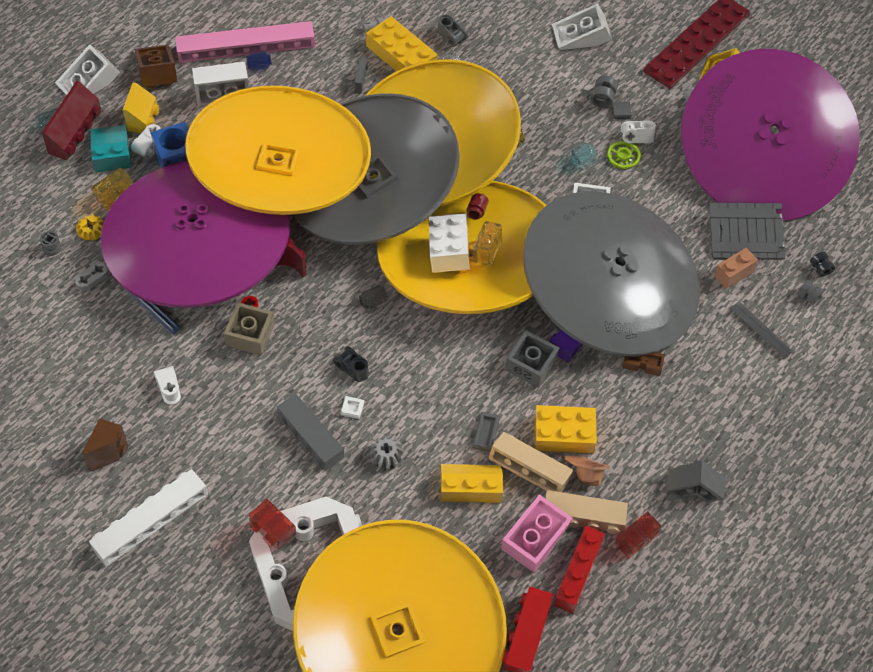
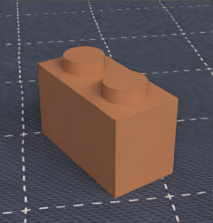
(736, 268)

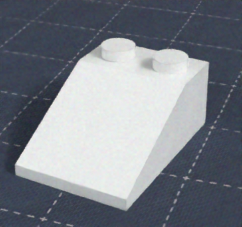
(582, 29)
(90, 69)

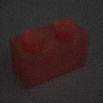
(271, 524)

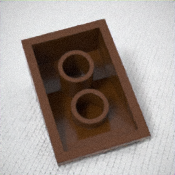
(156, 66)

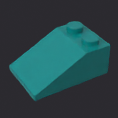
(110, 148)

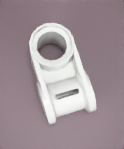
(639, 133)
(143, 144)
(168, 385)

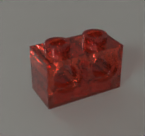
(638, 535)

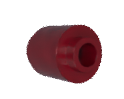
(477, 206)

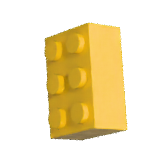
(565, 429)

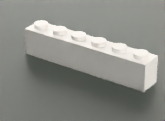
(148, 517)

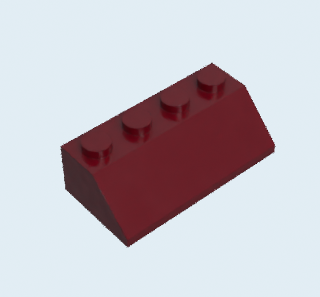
(71, 121)

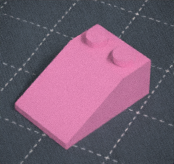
(536, 533)

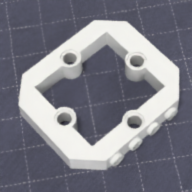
(310, 514)

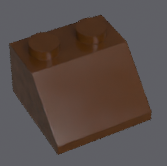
(105, 445)

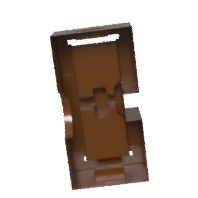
(648, 362)

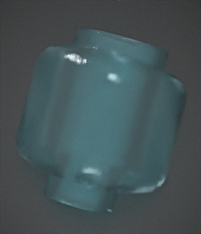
(583, 155)

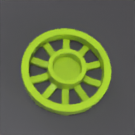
(623, 155)

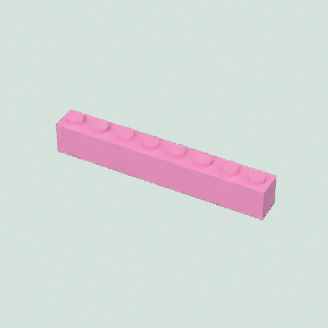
(245, 41)

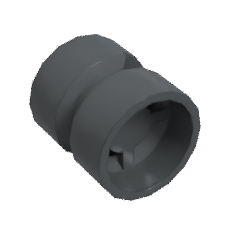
(604, 91)

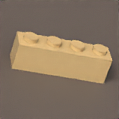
(530, 463)
(591, 511)

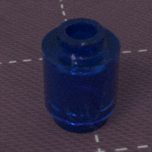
(258, 61)

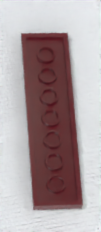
(696, 42)

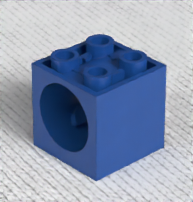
(170, 144)

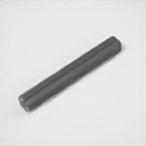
(762, 329)

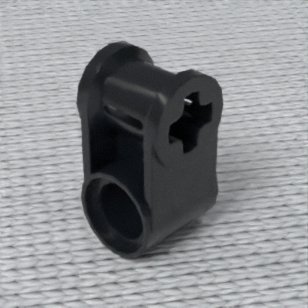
(350, 362)

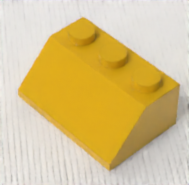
(471, 483)

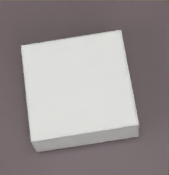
(352, 407)

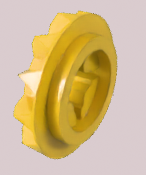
(85, 232)

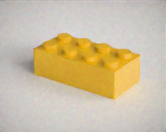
(397, 45)

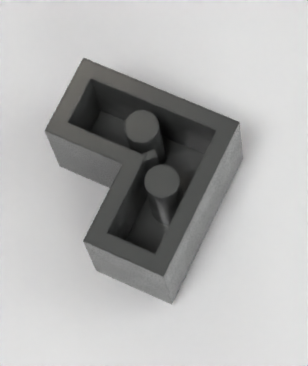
(696, 480)

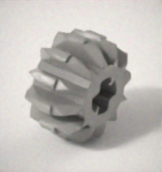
(391, 458)

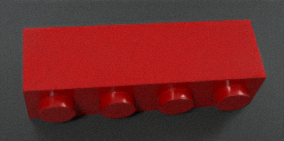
(579, 569)
(528, 631)

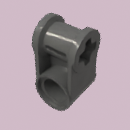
(451, 30)

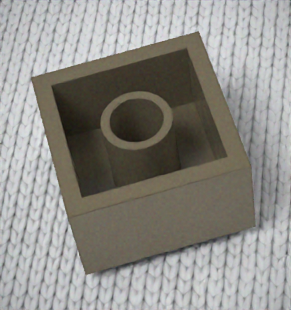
(249, 328)

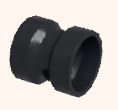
(822, 264)

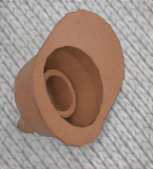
(587, 470)

